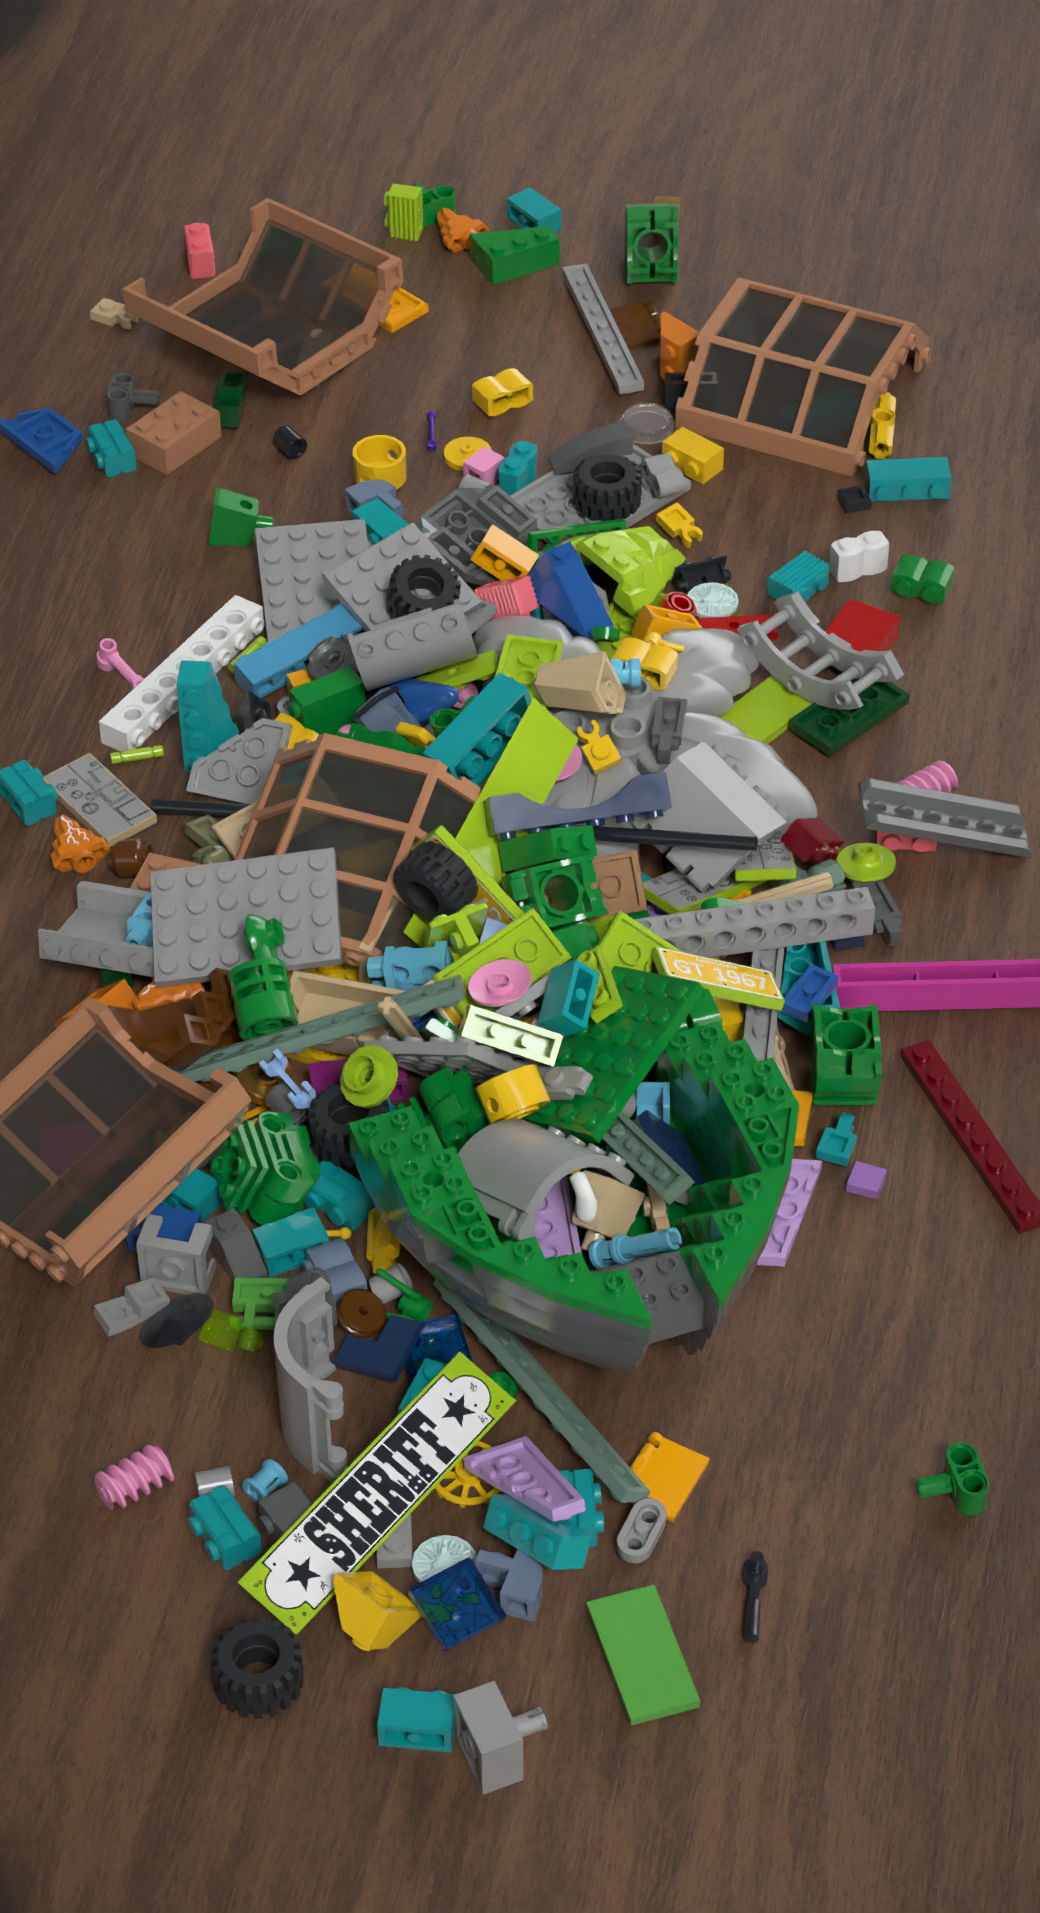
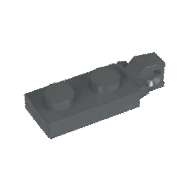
(668, 726)
(887, 914)

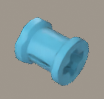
(265, 1481)

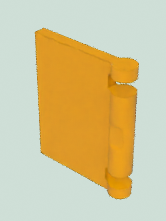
(668, 1472)

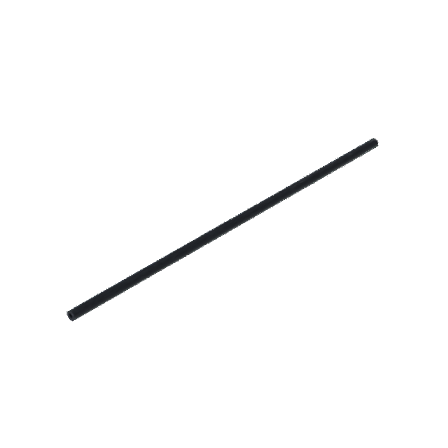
(601, 833)

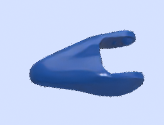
(425, 697)

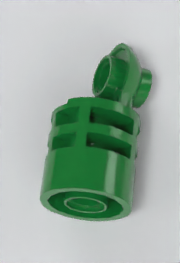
(262, 985)

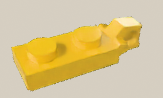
(381, 1244)

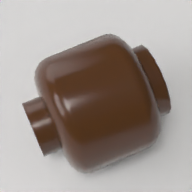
(129, 857)

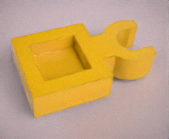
(678, 521)
(598, 751)

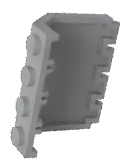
(712, 799)

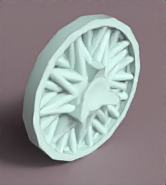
(714, 600)
(439, 1554)

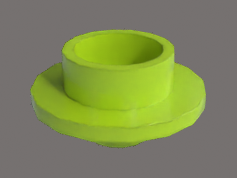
(866, 862)
(369, 1076)

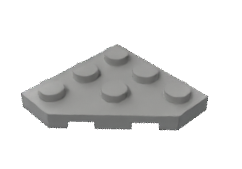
(240, 764)

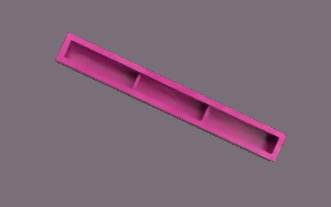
(939, 985)

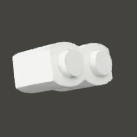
(859, 556)

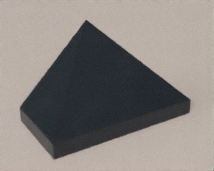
(250, 711)

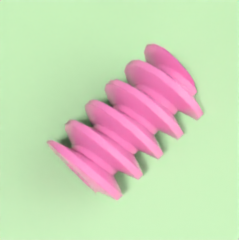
(937, 777)
(133, 1475)

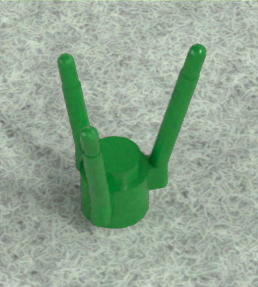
(412, 1304)

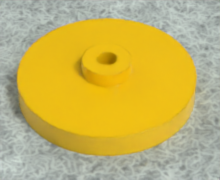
(461, 449)

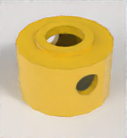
(374, 462)
(513, 1094)

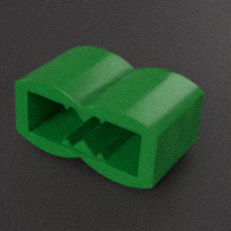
(922, 579)

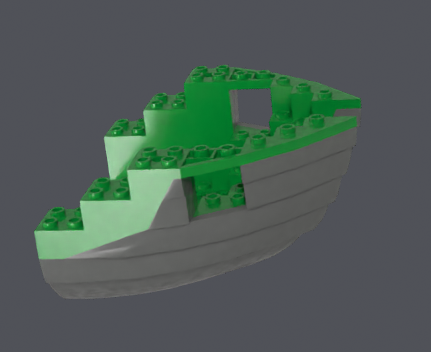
(743, 1138)

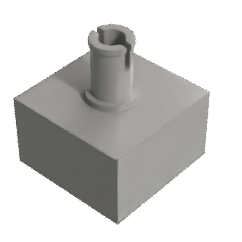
(492, 1737)

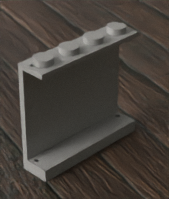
(98, 932)

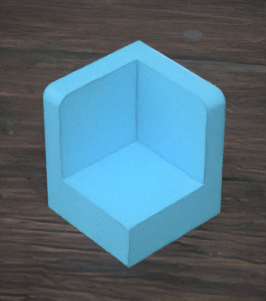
(655, 1099)

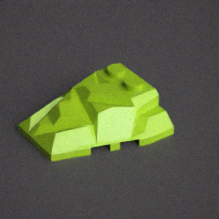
(635, 559)

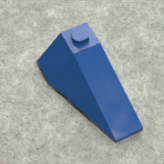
(568, 591)

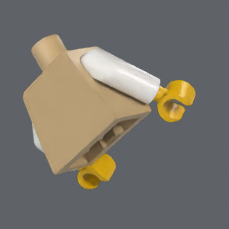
(603, 1205)

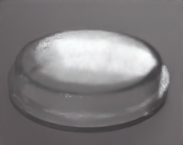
(649, 422)

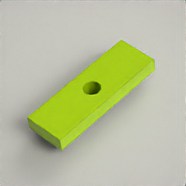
(462, 673)
(606, 995)

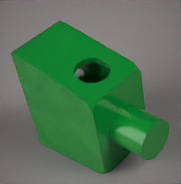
(235, 519)

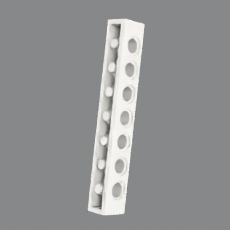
(156, 696)

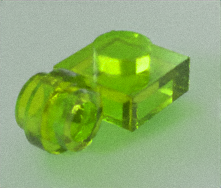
(224, 1330)

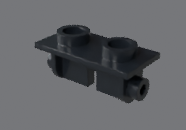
(691, 574)

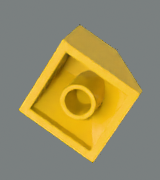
(372, 1609)

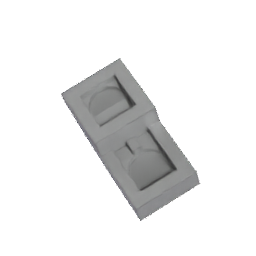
(137, 1305)

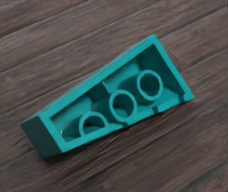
(202, 711)
(796, 963)

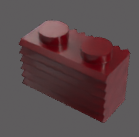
(812, 840)

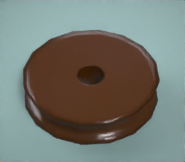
(353, 1320)

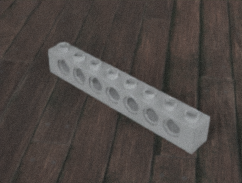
(768, 923)

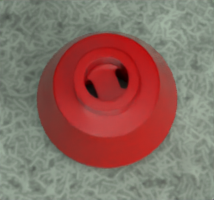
(679, 602)

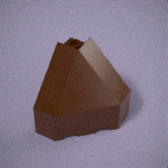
(181, 1029)

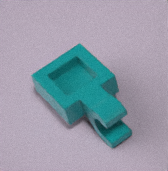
(838, 1143)

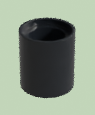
(290, 442)

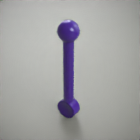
(431, 444)

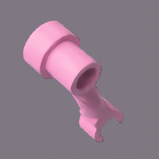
(109, 660)

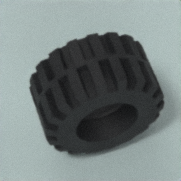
(607, 487)
(421, 574)
(435, 881)
(327, 1122)
(260, 1691)

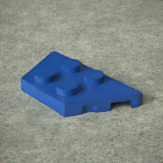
(43, 436)

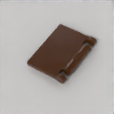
(638, 323)

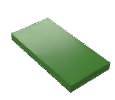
(642, 1655)

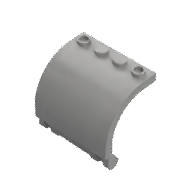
(412, 645)
(520, 1162)
(305, 1399)

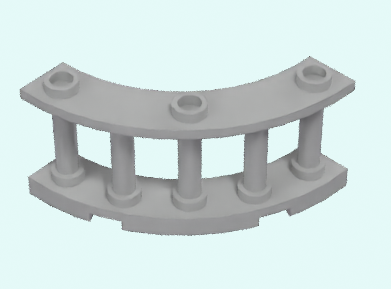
(832, 650)

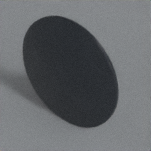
(177, 1320)

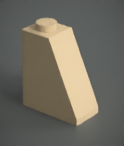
(581, 684)

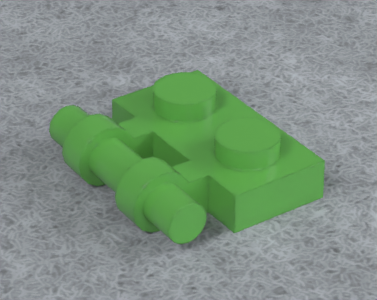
(254, 1296)

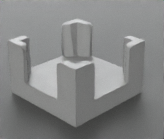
(175, 1263)

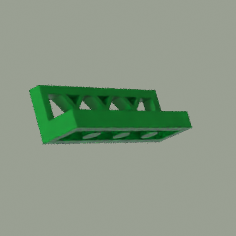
(558, 533)

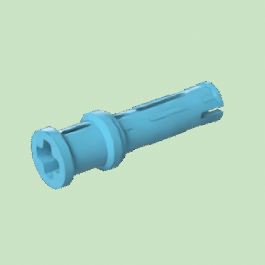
(625, 1248)

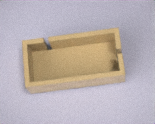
(324, 995)

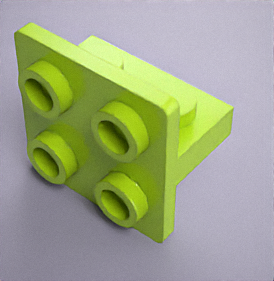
(458, 929)

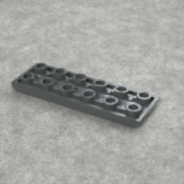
(943, 817)

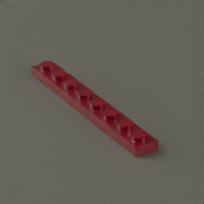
(973, 1135)

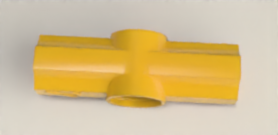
(882, 426)

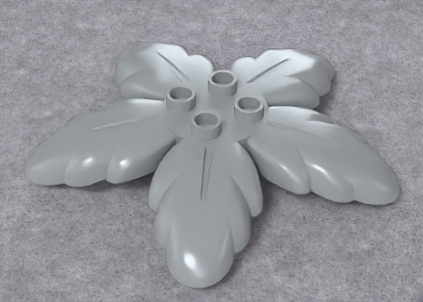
(707, 675)

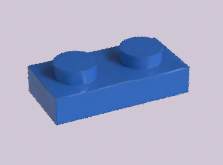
(810, 989)

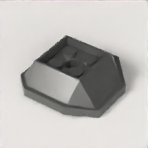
(462, 521)

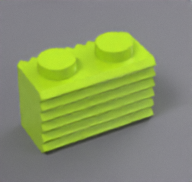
(404, 212)

